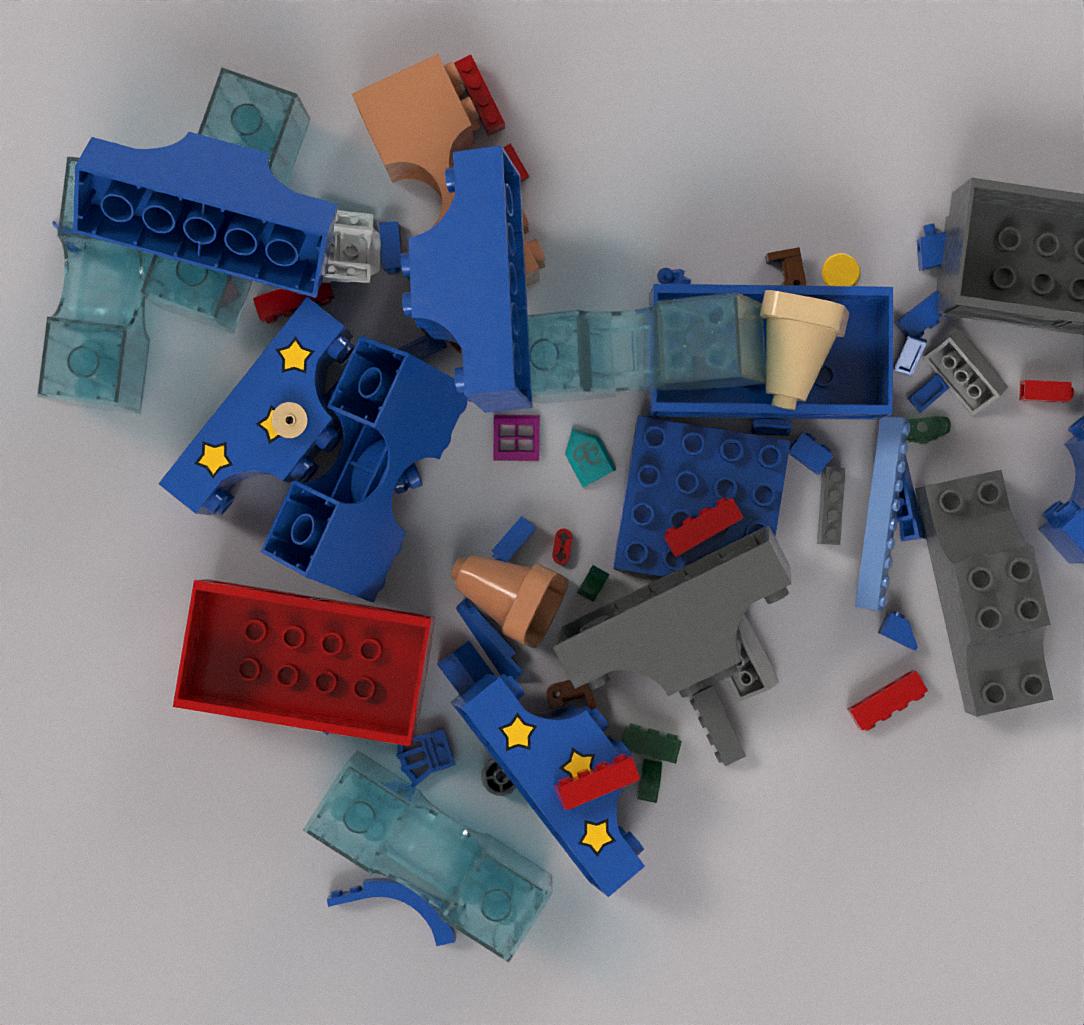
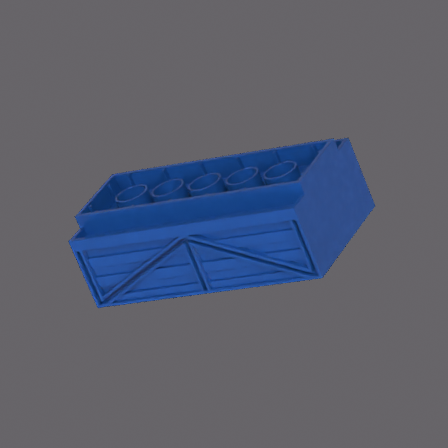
(850, 385)

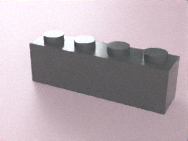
(831, 506)
(718, 725)

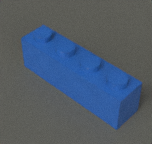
(920, 317)

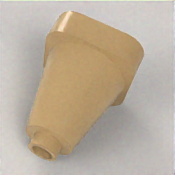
(797, 342)

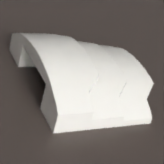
(353, 249)

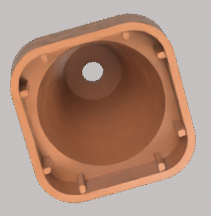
(512, 594)

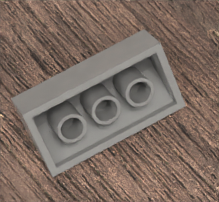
(965, 372)
(755, 670)

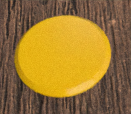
(840, 270)

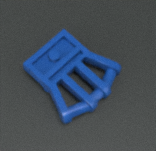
(437, 755)

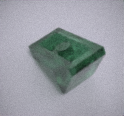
(593, 583)

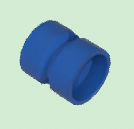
(409, 478)

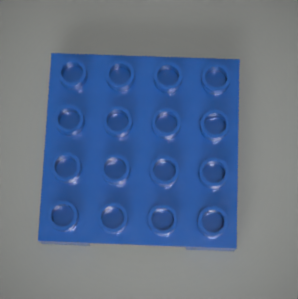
(685, 469)

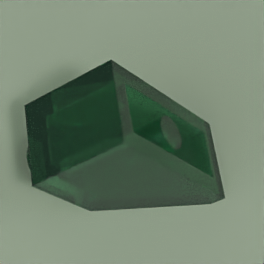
(650, 780)

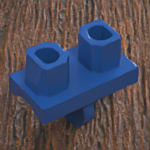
(669, 276)

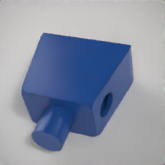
(930, 248)

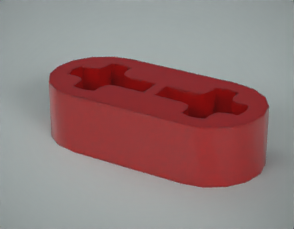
(557, 544)

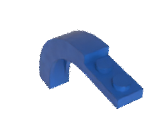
(389, 888)

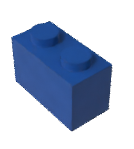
(810, 453)

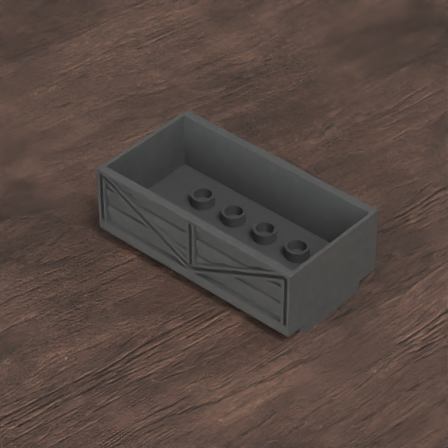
(1014, 256)

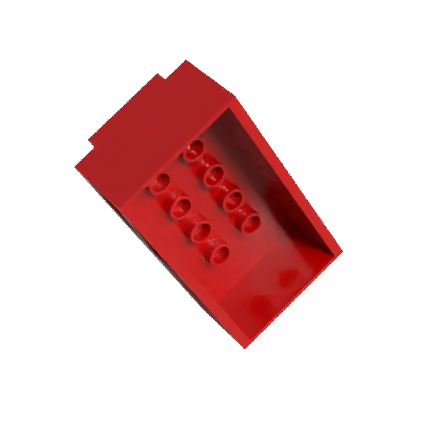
(304, 661)

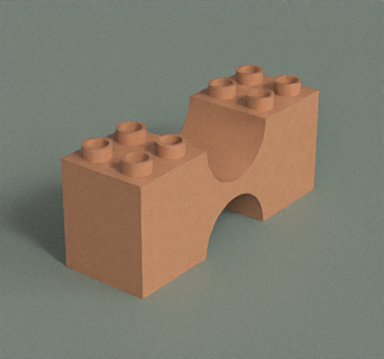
(420, 124)

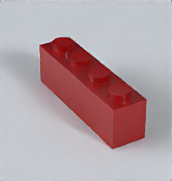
(480, 95)
(286, 302)
(702, 527)
(887, 700)
(596, 782)

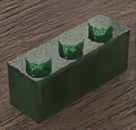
(651, 743)

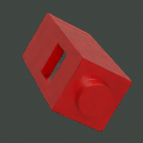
(1046, 391)

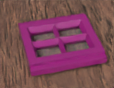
(516, 438)

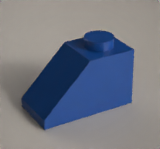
(898, 630)

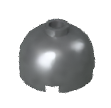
(495, 779)

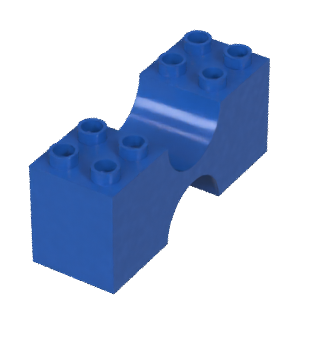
(344, 522)

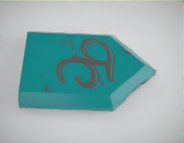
(588, 457)

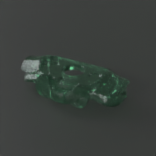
(937, 427)

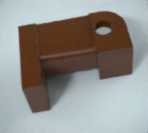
(791, 265)
(567, 693)

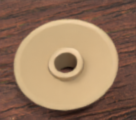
(280, 417)

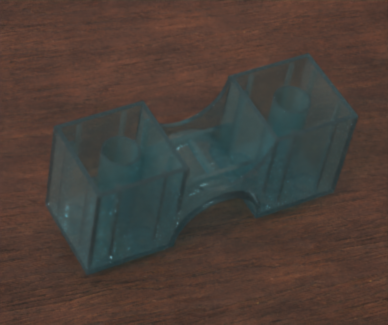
(250, 116)
(98, 333)
(658, 347)
(460, 872)

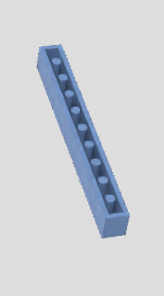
(882, 513)

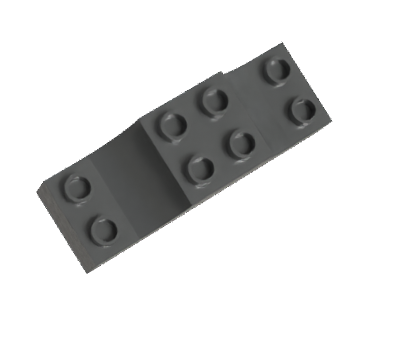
(987, 593)
(678, 624)

